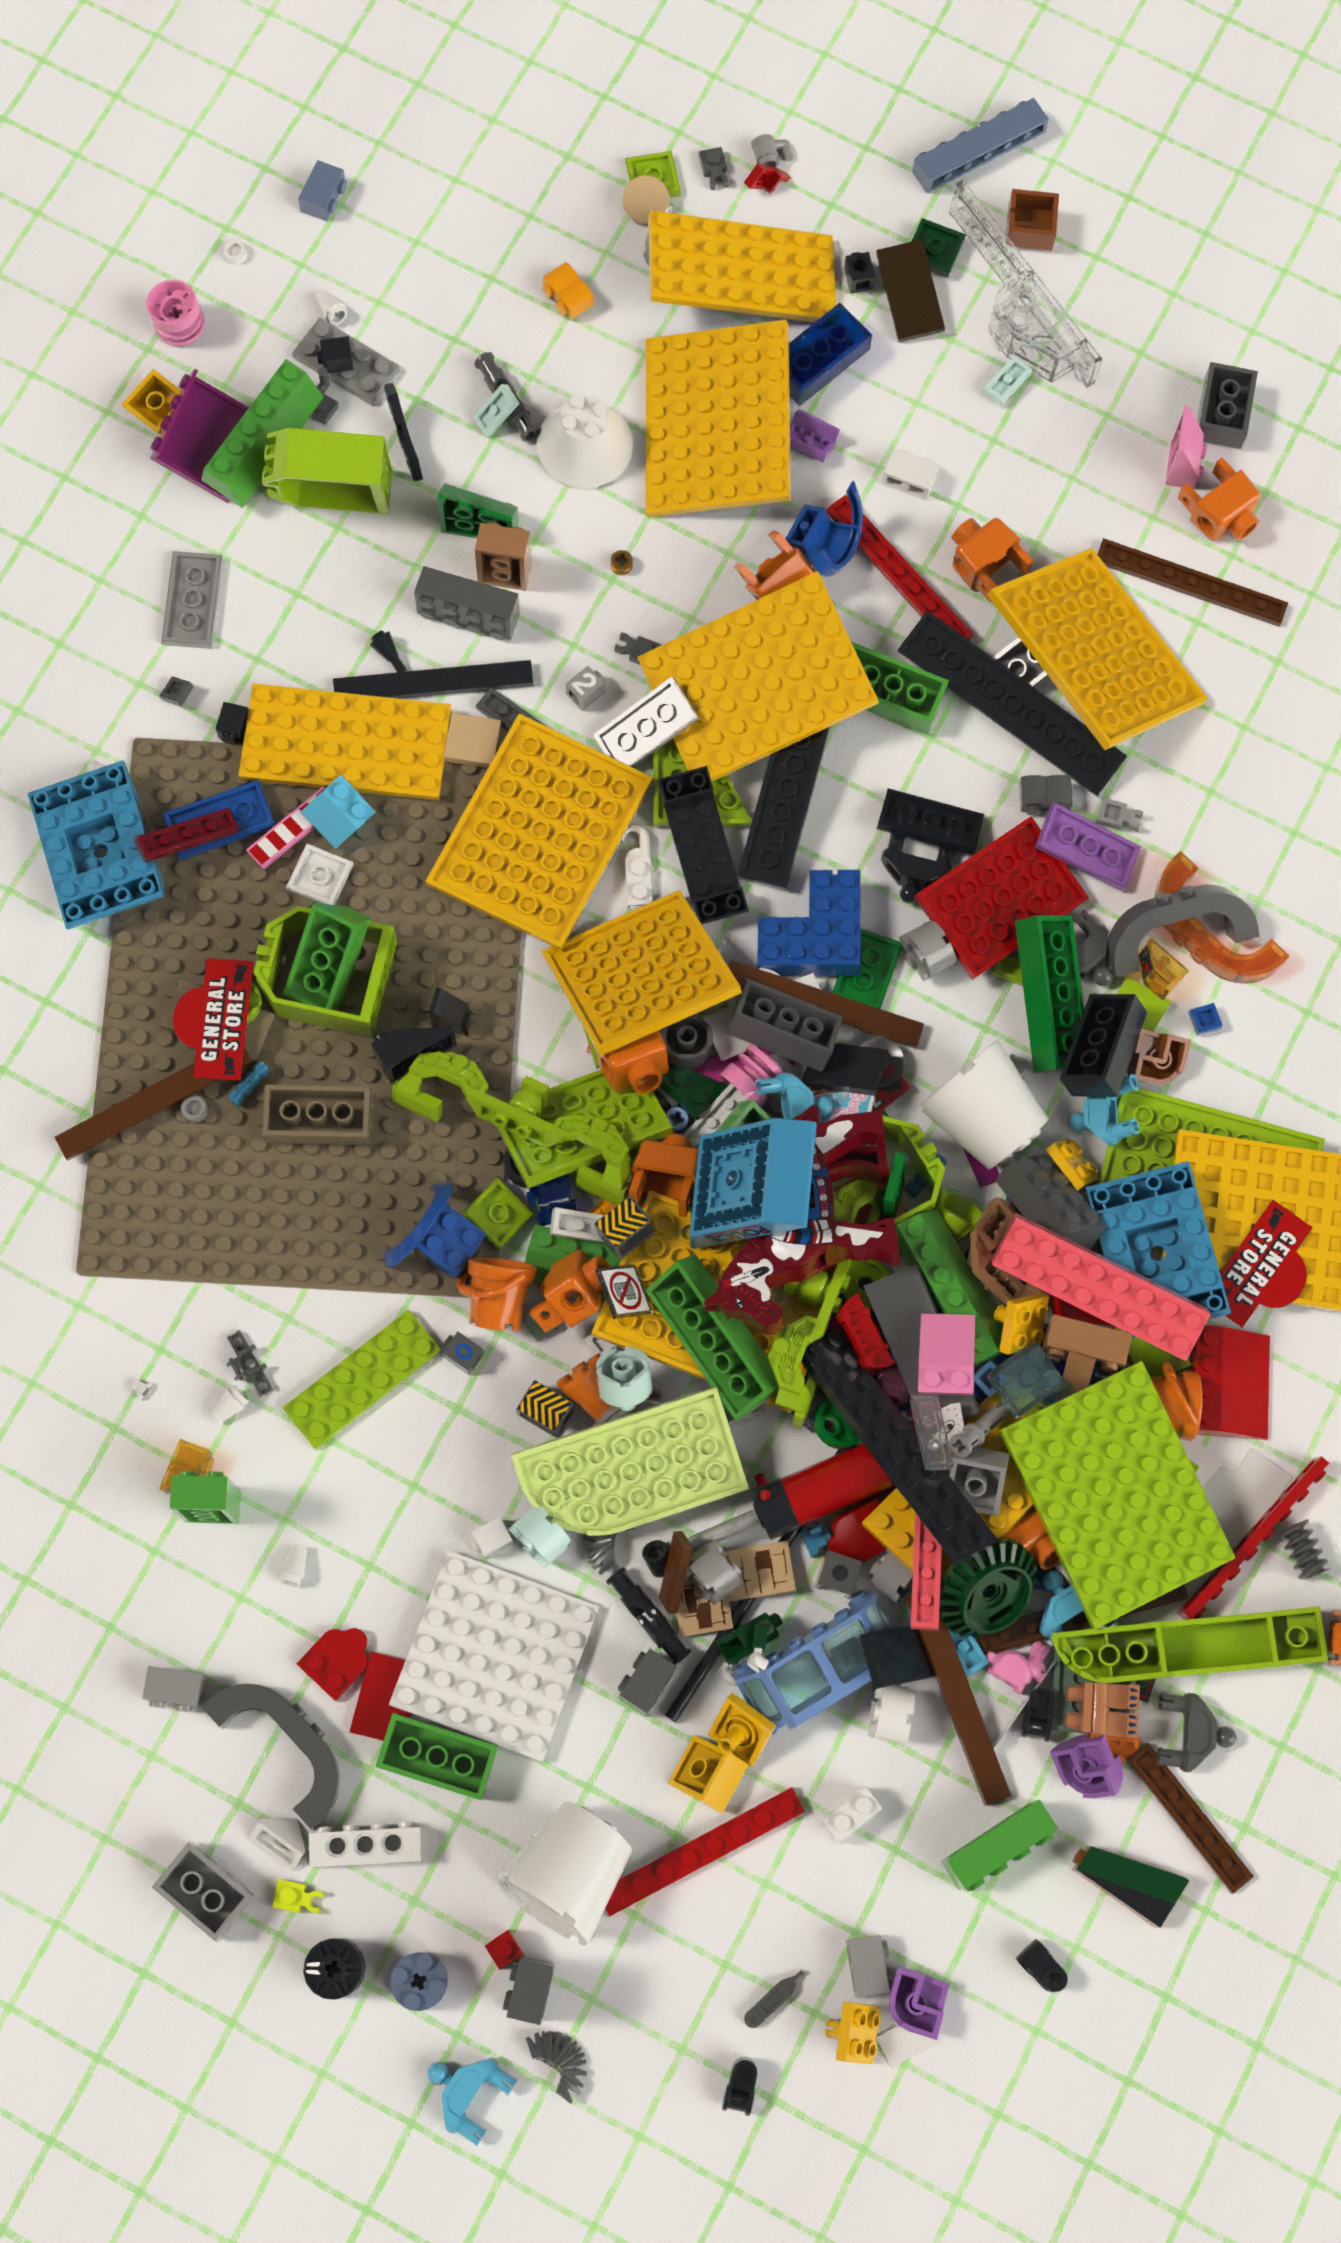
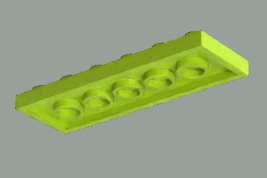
(362, 1379)

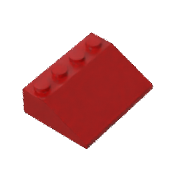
(1233, 1381)

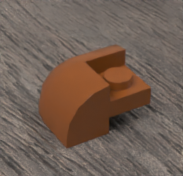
(1158, 1057)

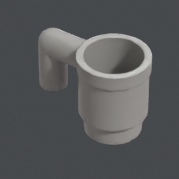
(766, 149)

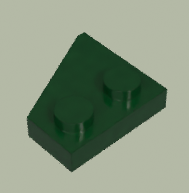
(691, 1089)

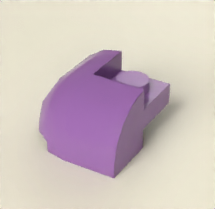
(1088, 1766)
(918, 2002)

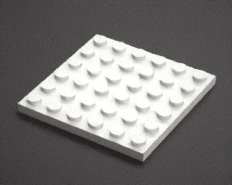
(494, 1656)

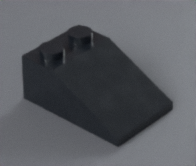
(400, 1048)

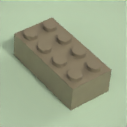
(317, 1114)

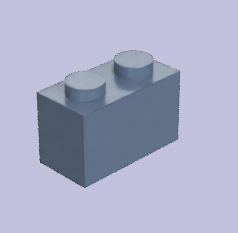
(322, 190)

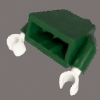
(747, 1640)

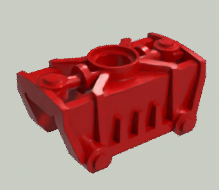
(861, 1335)

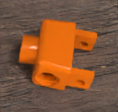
(1226, 507)
(985, 551)
(778, 571)
(636, 1064)
(666, 1169)
(566, 1277)
(1033, 1536)

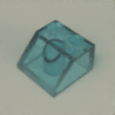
(1027, 1380)

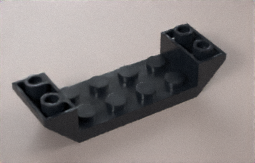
(702, 845)

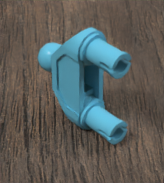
(793, 1094)
(1102, 1116)
(1061, 1606)
(462, 2089)

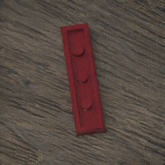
(186, 835)

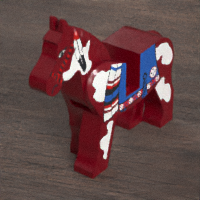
(807, 1251)

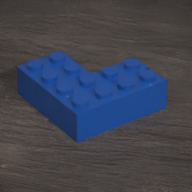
(823, 942)

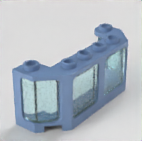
(814, 1668)

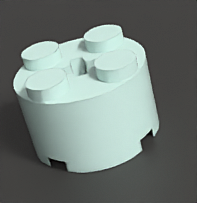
(624, 1378)
(540, 1536)

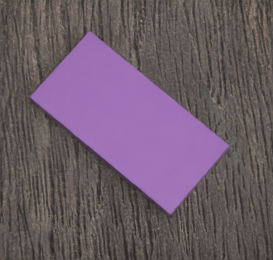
(1087, 846)

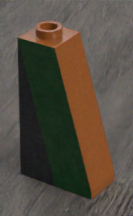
(1135, 1885)

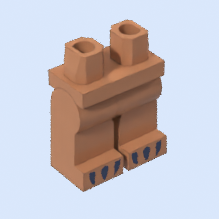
(1095, 1707)

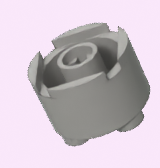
(928, 950)
(712, 1572)
(891, 1577)

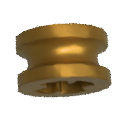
(621, 554)

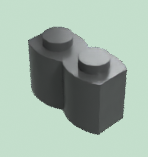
(1040, 792)

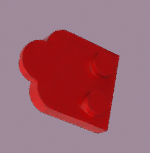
(851, 1537)
(336, 1660)

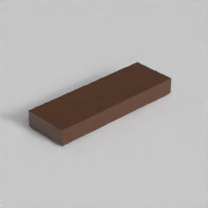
(675, 1572)

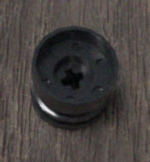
(349, 1960)

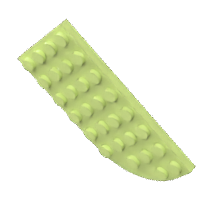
(635, 1467)

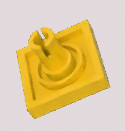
(1073, 1164)
(1022, 1322)
(741, 1730)
(856, 2032)

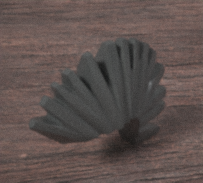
(602, 1550)
(560, 2059)

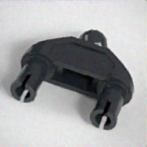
(913, 871)

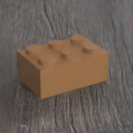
(503, 556)
(1098, 1342)

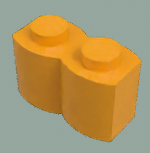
(568, 291)

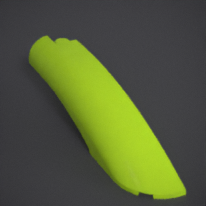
(1194, 1646)

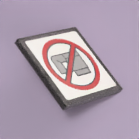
(623, 1291)

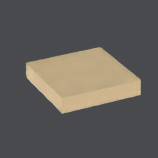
(472, 740)

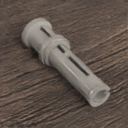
(974, 1433)

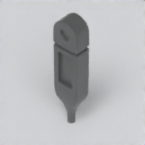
(771, 2001)

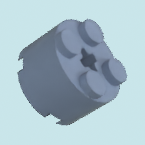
(414, 1997)

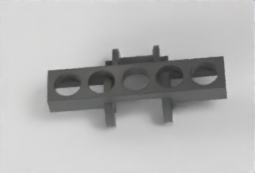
(250, 1372)

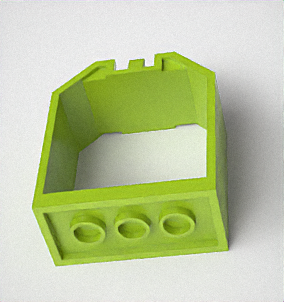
(328, 470)
(271, 959)
(922, 1158)

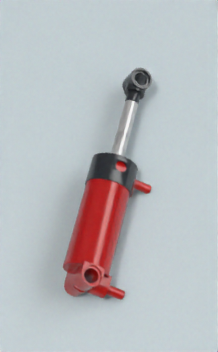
(792, 1501)

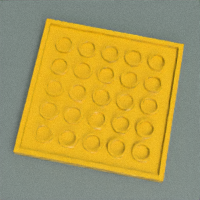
(641, 972)

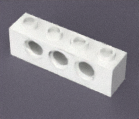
(322, 1856)

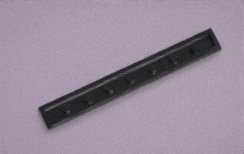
(439, 681)

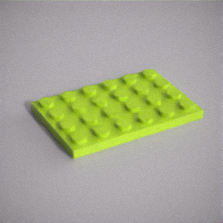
(633, 1114)

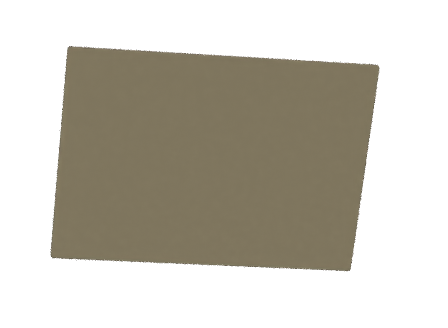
(211, 1193)

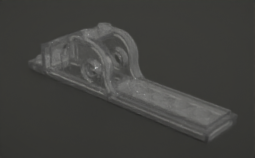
(1024, 308)

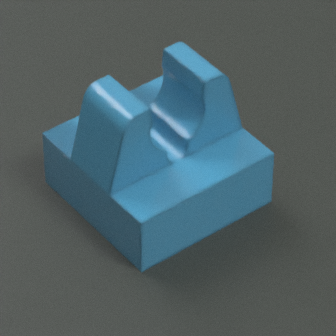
(816, 1538)

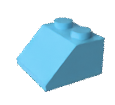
(338, 812)

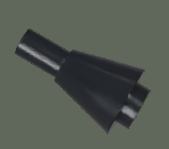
(384, 645)

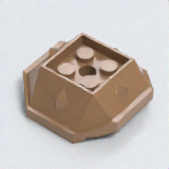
(984, 1243)

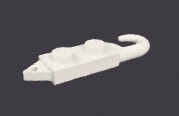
(638, 870)

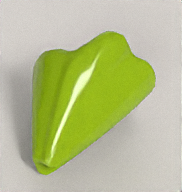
(958, 1214)

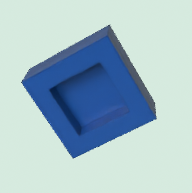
(1205, 1019)

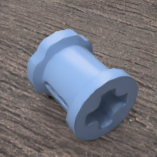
(680, 1113)

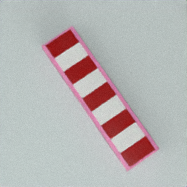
(282, 836)

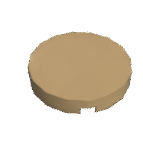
(643, 195)

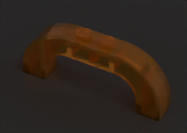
(1205, 947)

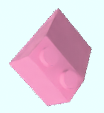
(1186, 452)
(946, 1355)

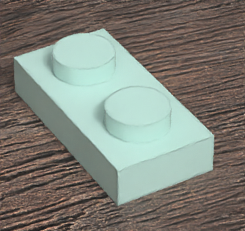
(1007, 380)
(496, 409)

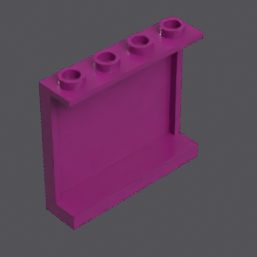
(195, 429)

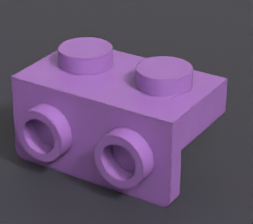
(812, 436)

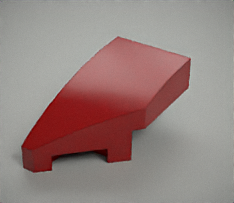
(766, 177)

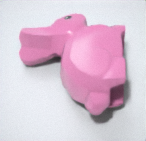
(1016, 1669)

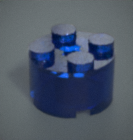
(548, 1196)

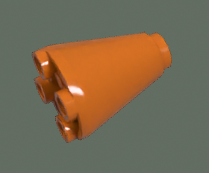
(583, 1387)

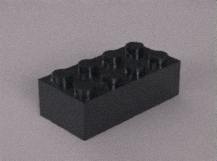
(1103, 1045)

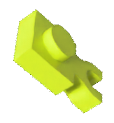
(292, 1896)

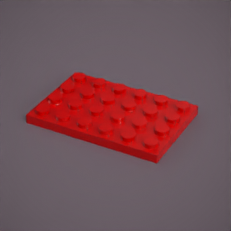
(994, 889)

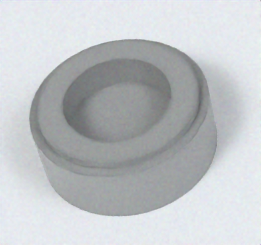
(194, 1108)

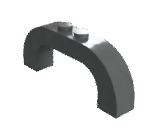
(1171, 908)
(326, 1785)

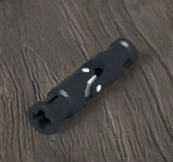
(645, 1612)

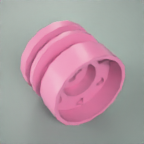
(175, 312)
(744, 1079)

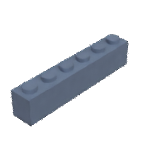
(980, 145)

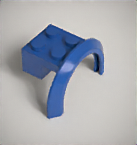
(825, 542)
(440, 1236)

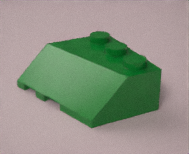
(464, 511)

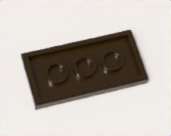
(910, 290)

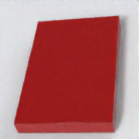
(372, 1708)

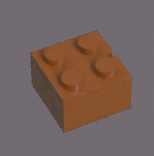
(1032, 219)

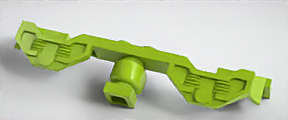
(520, 1117)
(793, 1340)

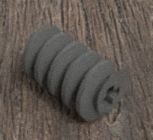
(1304, 1550)

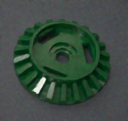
(962, 1601)

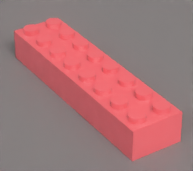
(1100, 1287)

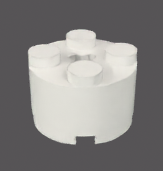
(891, 1713)

